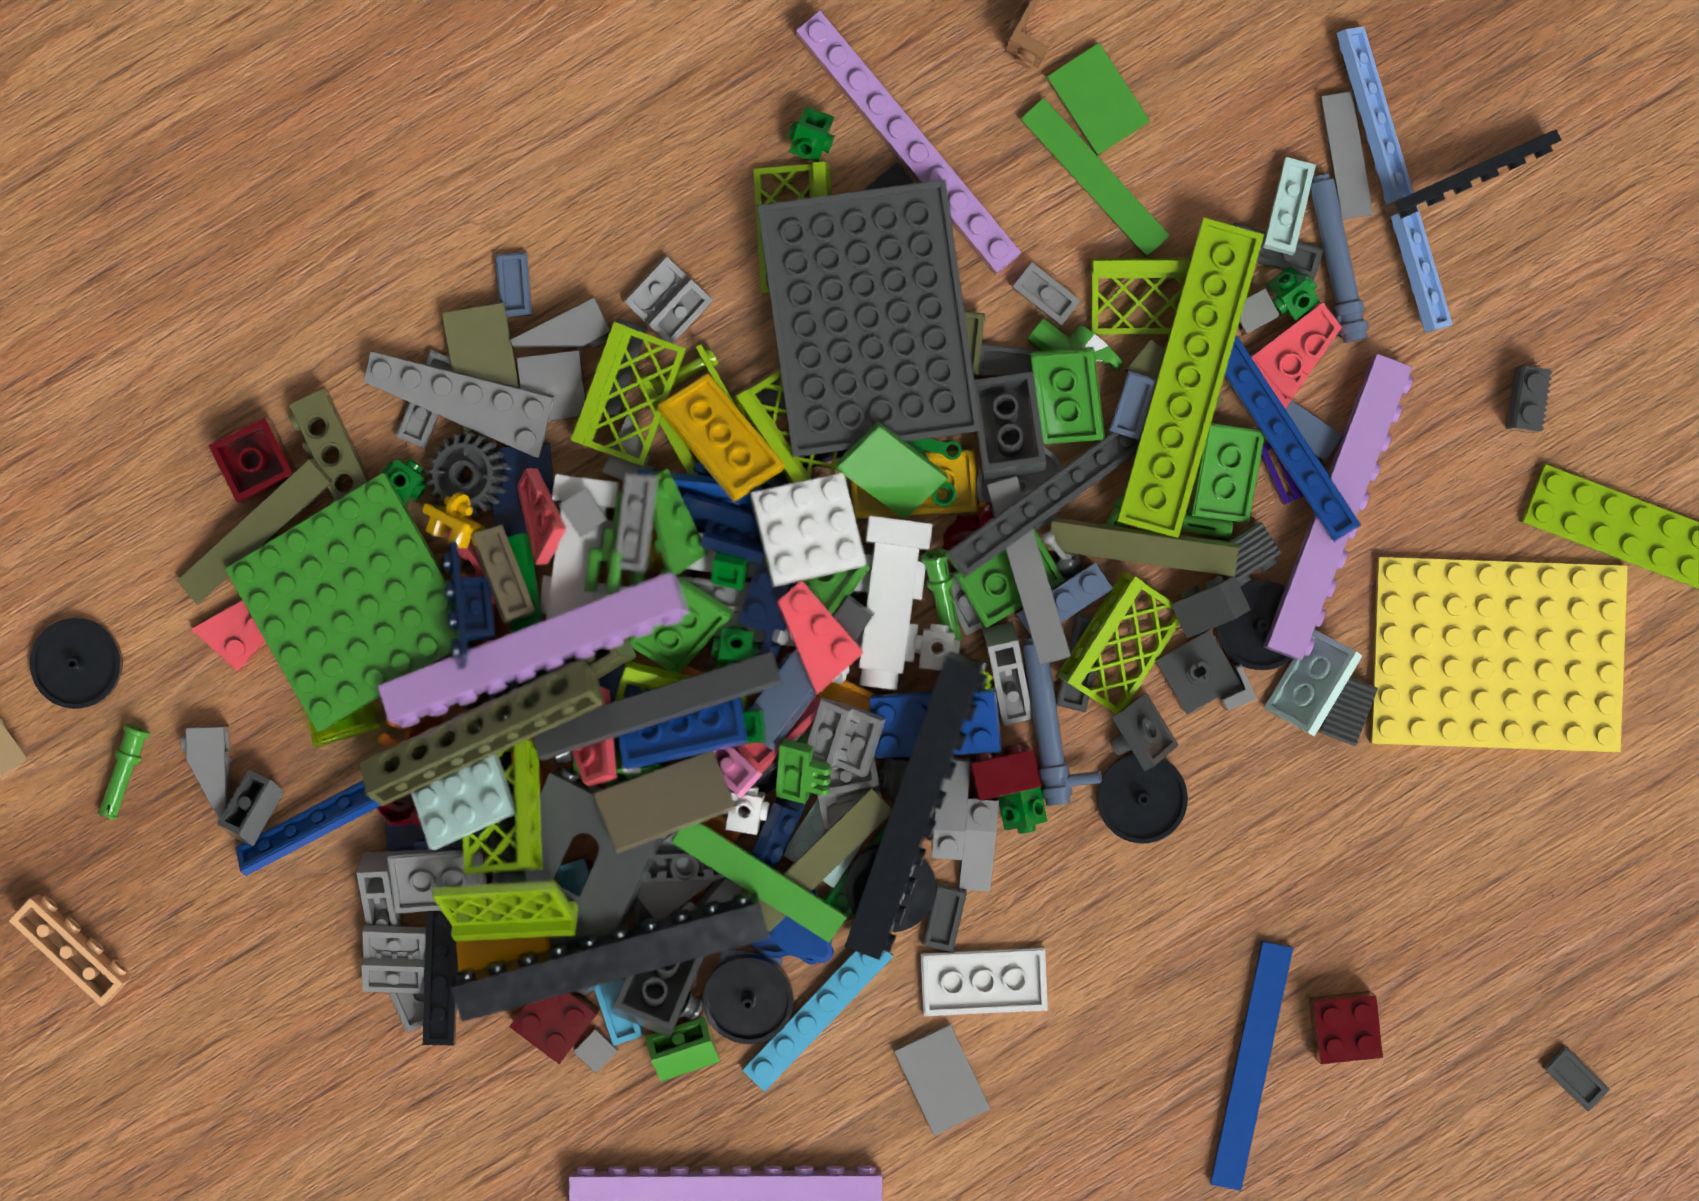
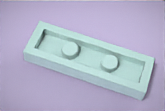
(1289, 206)

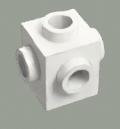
(937, 633)
(748, 820)

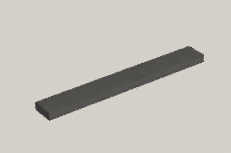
(1041, 503)
(659, 705)

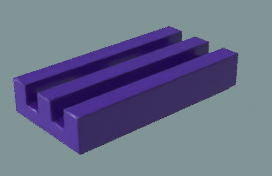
(1276, 480)

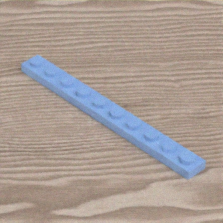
(1393, 177)

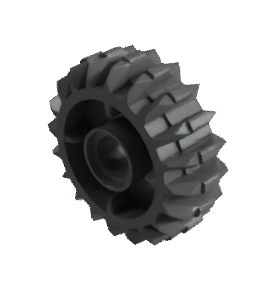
(485, 468)

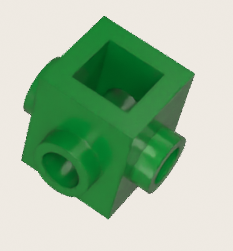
(811, 134)
(1293, 293)
(414, 478)
(734, 637)
(1022, 810)

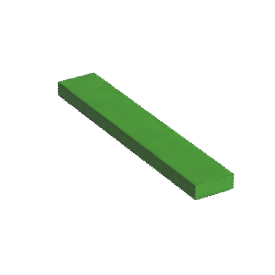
(1094, 177)
(760, 878)

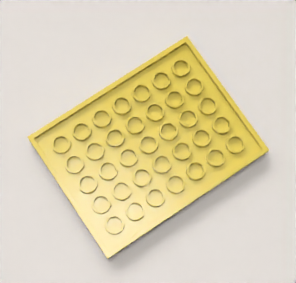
(1499, 654)

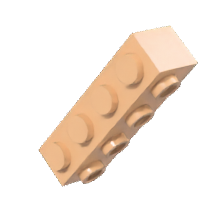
(69, 949)

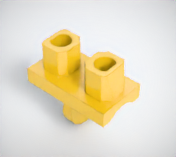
(453, 516)

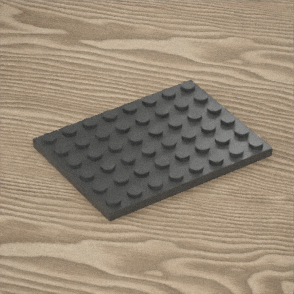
(869, 316)

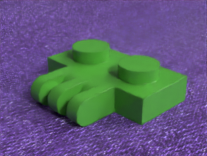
(800, 773)

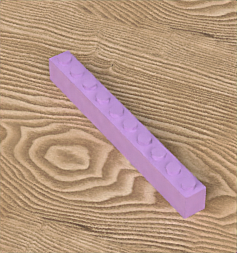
(905, 140)
(1351, 472)
(534, 650)
(735, 1185)

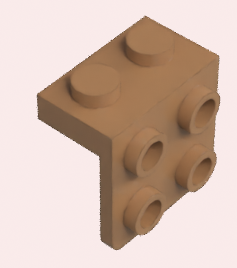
(1025, 48)

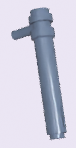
(1347, 306)
(1053, 770)

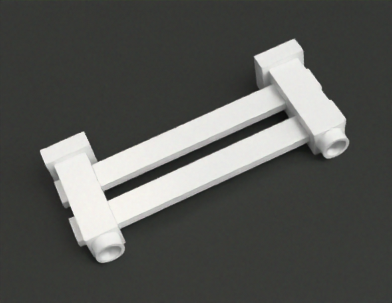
(891, 581)

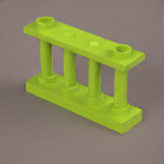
(656, 388)

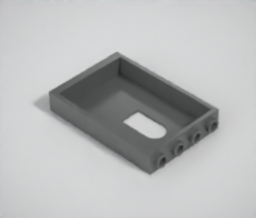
(615, 878)

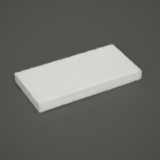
(984, 981)

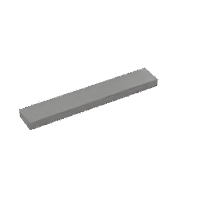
(1031, 581)

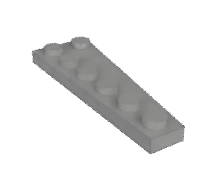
(485, 406)

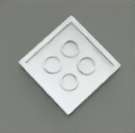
(808, 529)

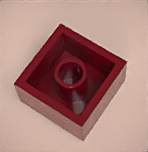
(253, 460)
(1004, 772)
(555, 1023)
(1345, 1027)

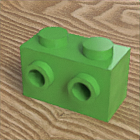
(685, 1051)

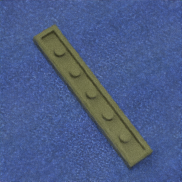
(255, 530)
(1145, 547)
(833, 847)

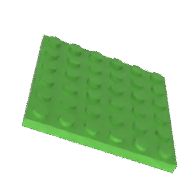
(348, 601)

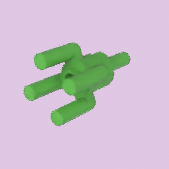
(611, 557)

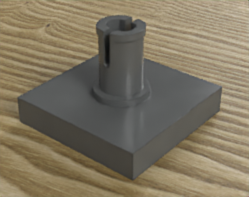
(1198, 672)
(1143, 732)

